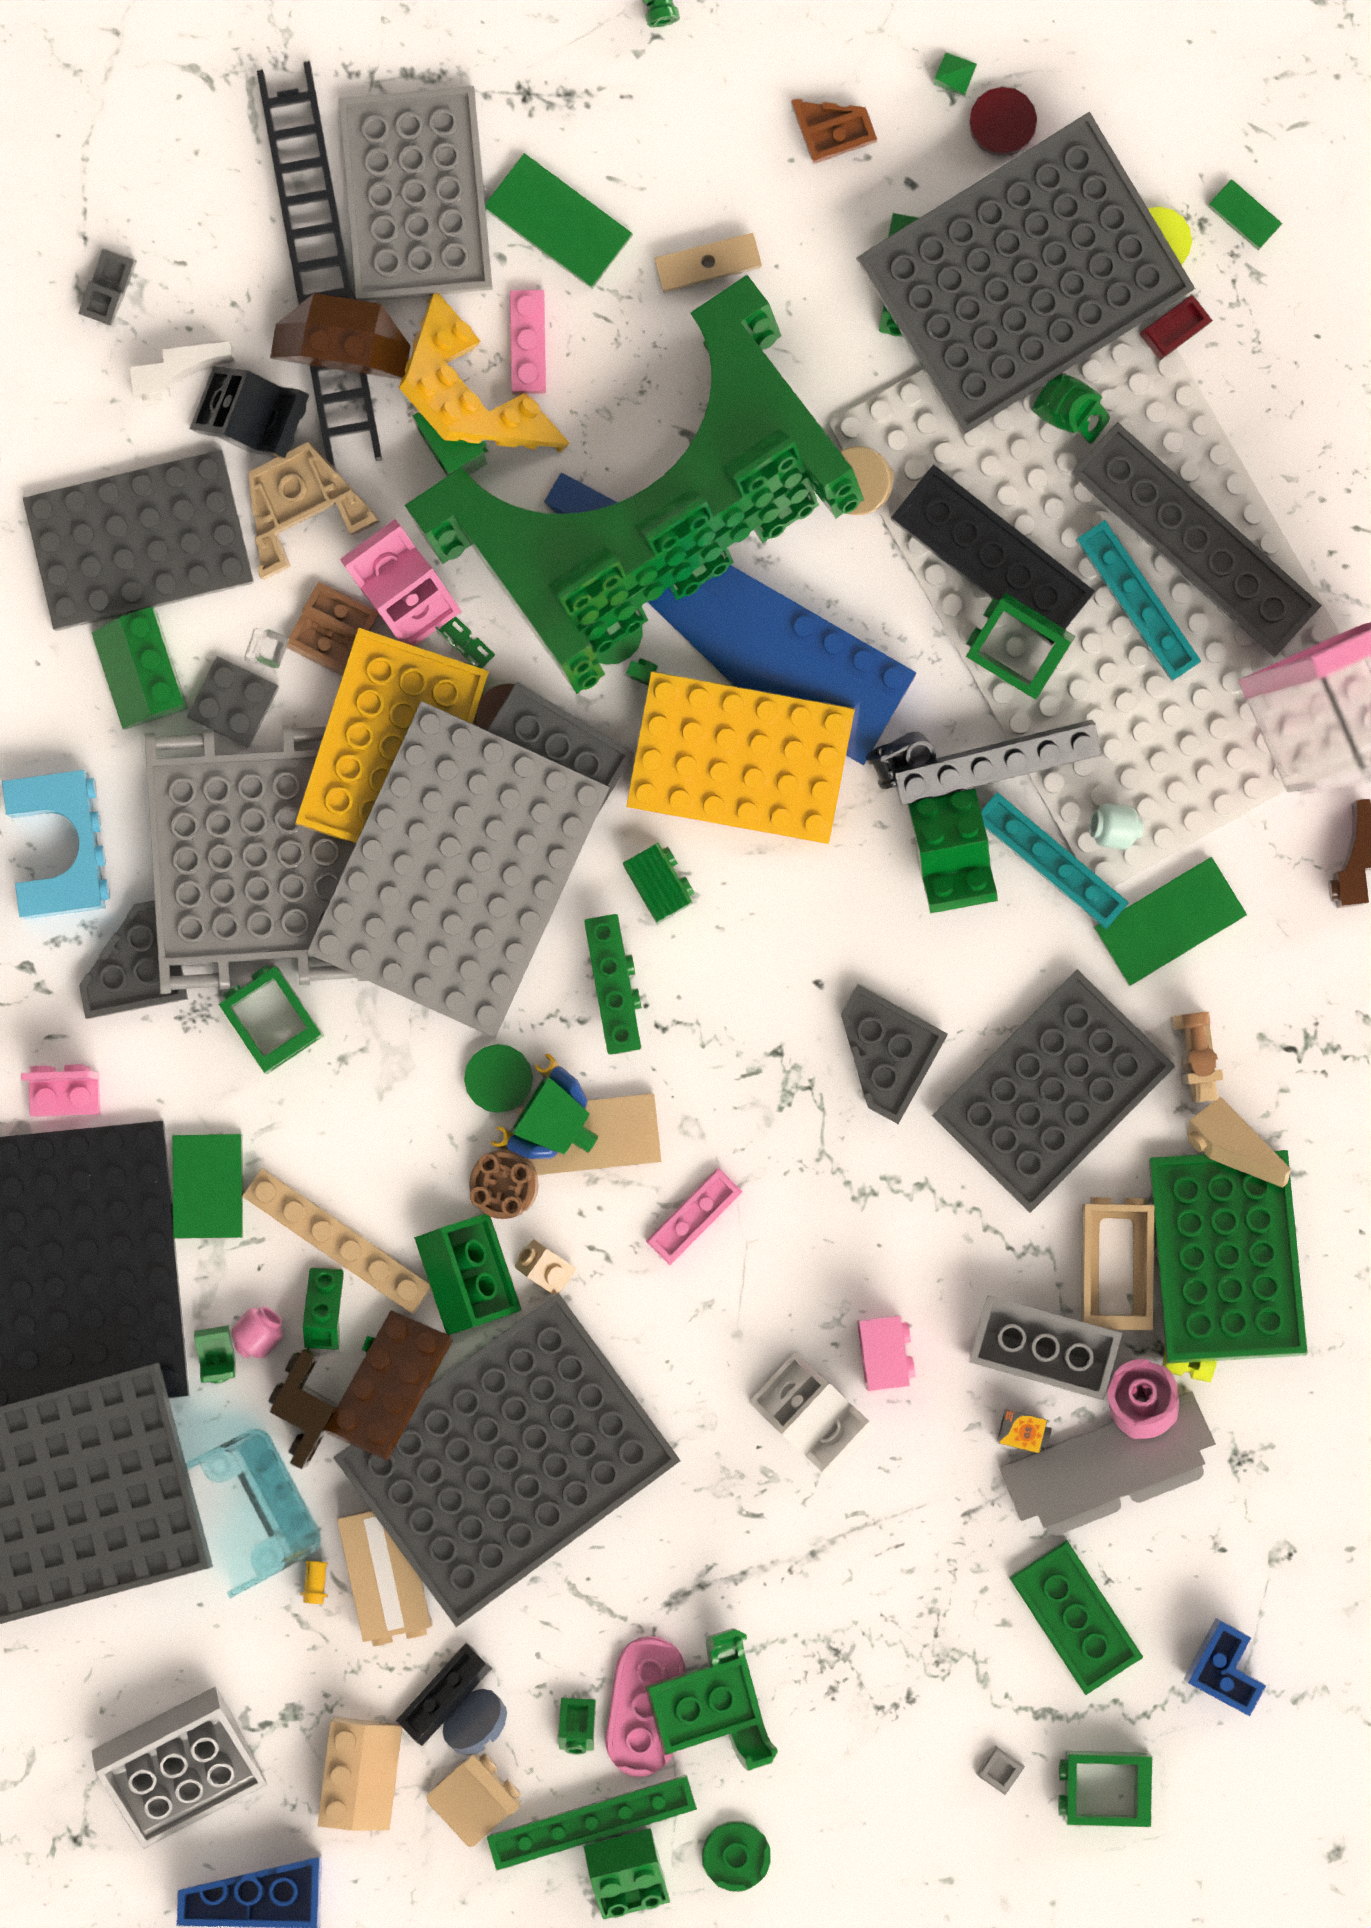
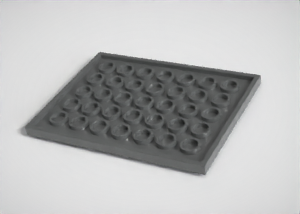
(1025, 273)
(510, 1460)

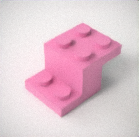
(400, 584)

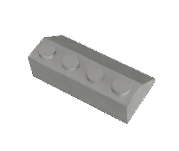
(1044, 1347)

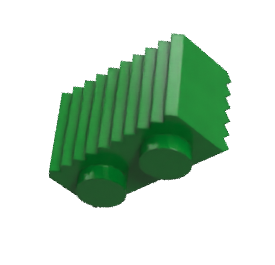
(658, 882)

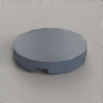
(475, 1722)

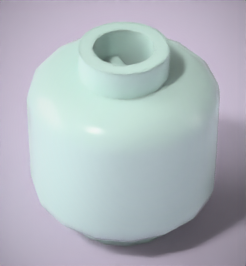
(1115, 826)

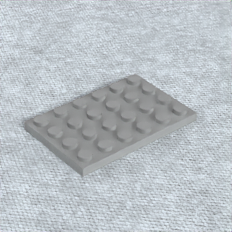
(415, 194)

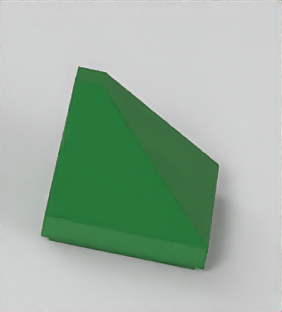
(954, 74)

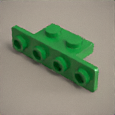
(612, 984)

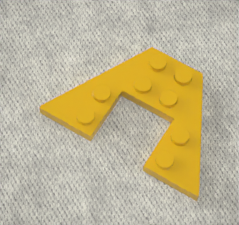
(451, 405)

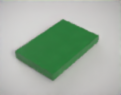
(207, 1186)

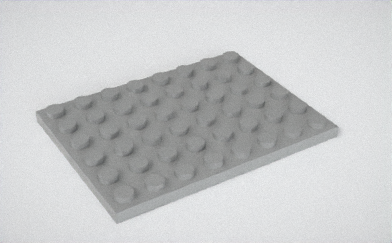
(457, 869)

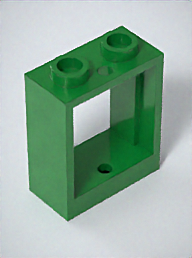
(1034, 620)
(291, 1047)
(1142, 1788)

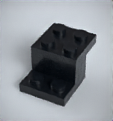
(249, 411)

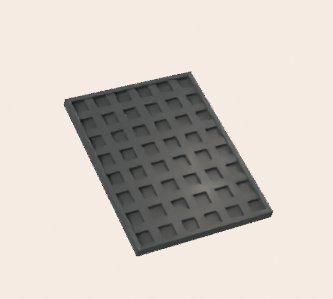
(94, 1495)

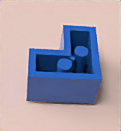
(1216, 1671)

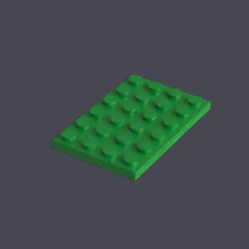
(1226, 1262)

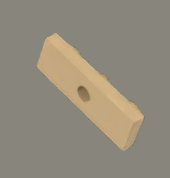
(729, 258)

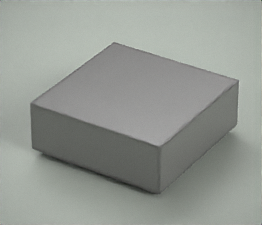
(1000, 1770)

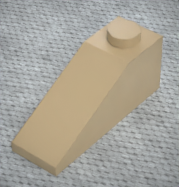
(1234, 1143)

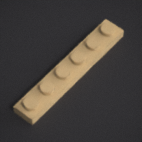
(337, 1241)

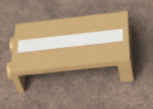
(382, 1581)

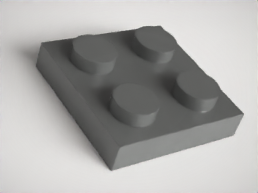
(233, 701)

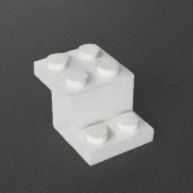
(812, 1415)

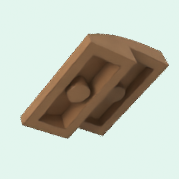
(329, 627)

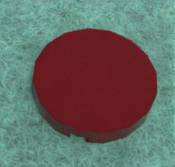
(1003, 121)

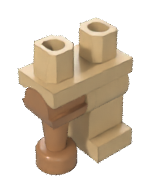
(1199, 1057)

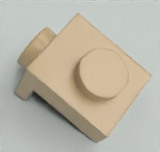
(544, 1267)

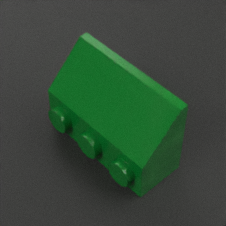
(139, 668)
(467, 1274)

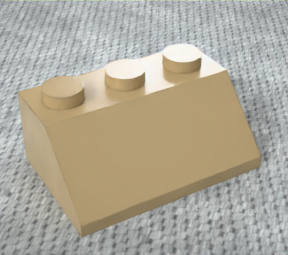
(359, 1775)

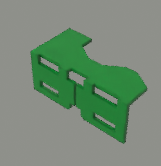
(462, 638)

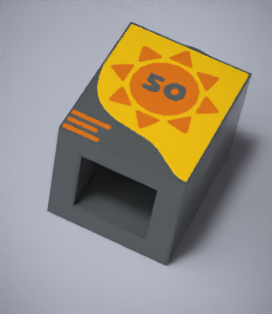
(1023, 1431)

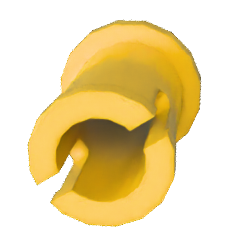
(314, 1582)

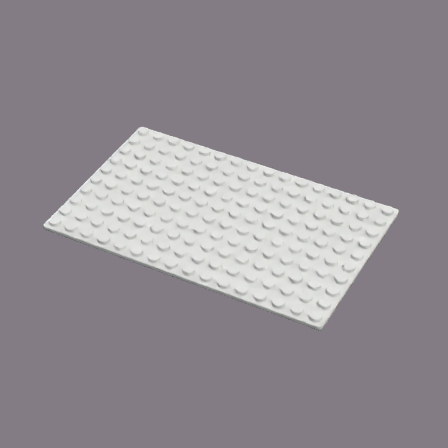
(1167, 748)

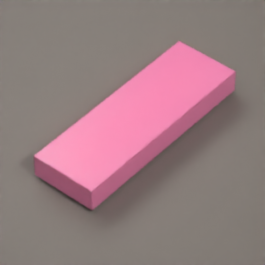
(694, 1216)

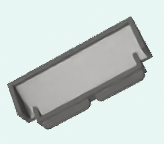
(1092, 1471)

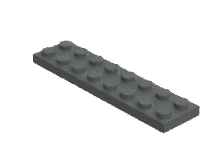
(1196, 539)

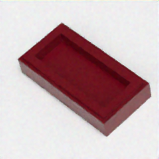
(1176, 327)

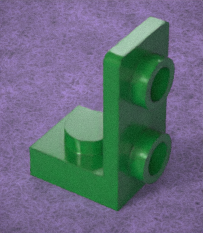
(323, 1309)

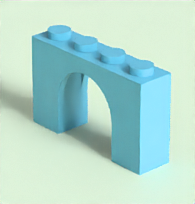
(82, 884)

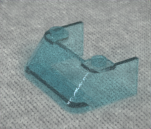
(274, 1497)

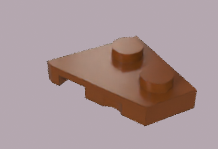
(832, 128)

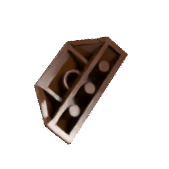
(342, 337)

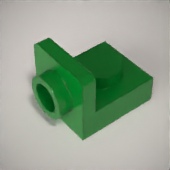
(577, 1725)

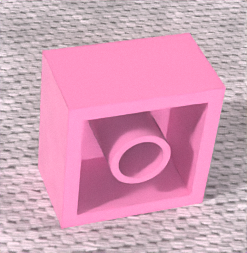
(885, 1353)

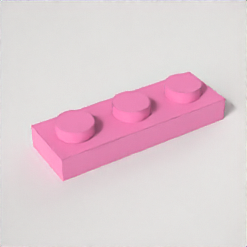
(528, 341)

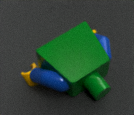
(551, 1118)

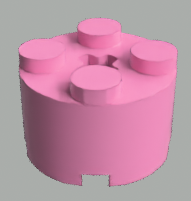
(1157, 1386)

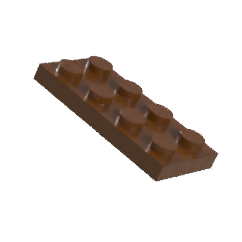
(388, 1385)

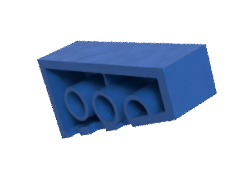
(263, 1899)

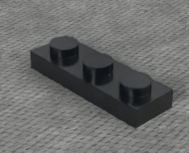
(444, 1694)

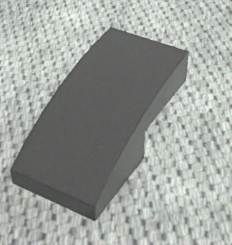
(107, 287)

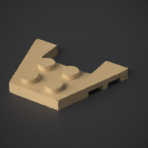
(293, 491)

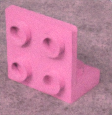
(63, 1093)

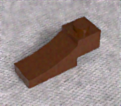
(1350, 883)

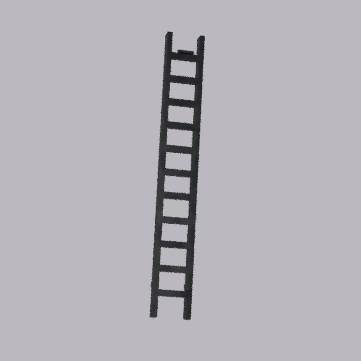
(292, 97)

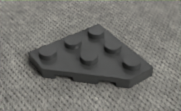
(128, 969)
(889, 1051)

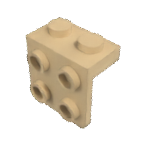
(474, 1798)

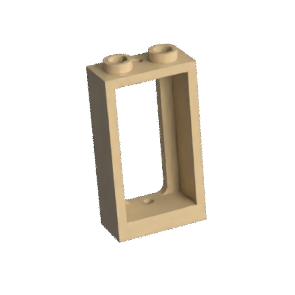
(1143, 1262)

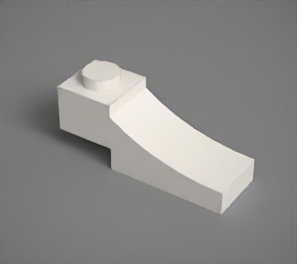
(155, 380)

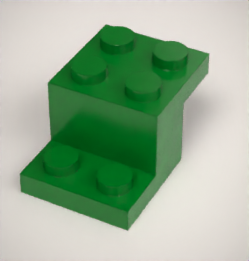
(952, 851)

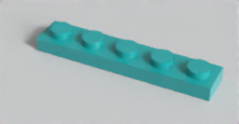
(1138, 600)
(1052, 861)

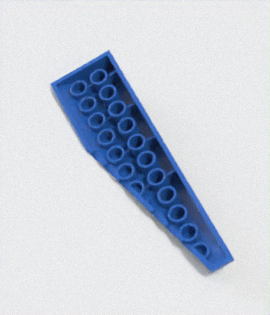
(771, 641)

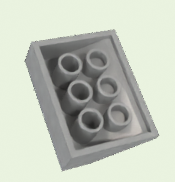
(178, 1767)

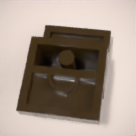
(302, 1407)

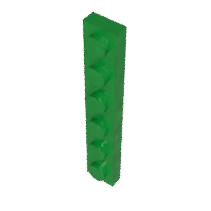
(591, 1822)

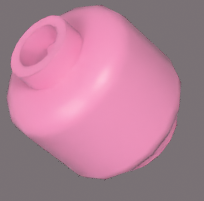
(257, 1332)

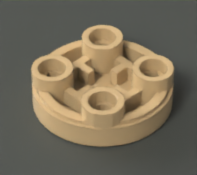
(873, 477)

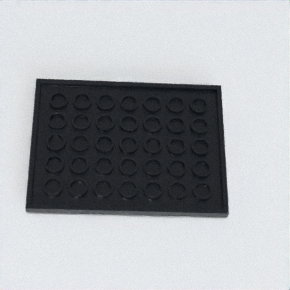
(87, 1260)

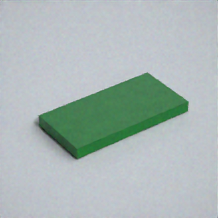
(558, 221)
(1171, 921)
(1076, 1617)

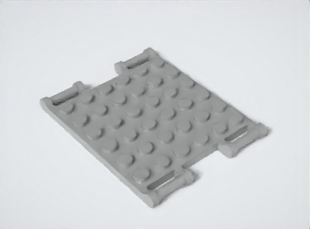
(231, 861)

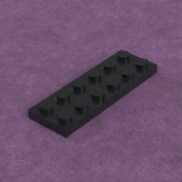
(989, 550)

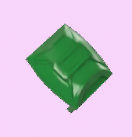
(1069, 404)

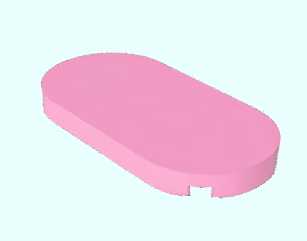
(631, 1729)

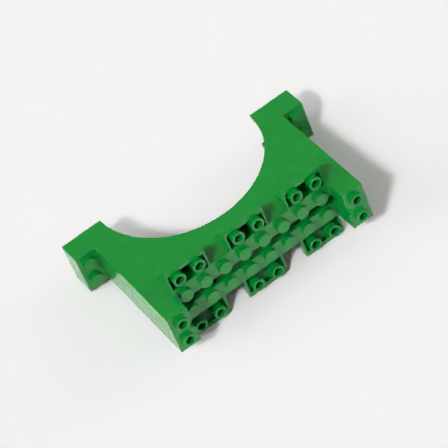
(591, 571)

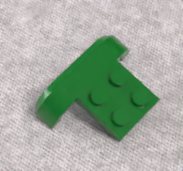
(713, 1704)

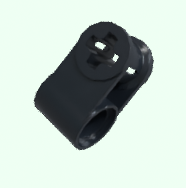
(897, 755)

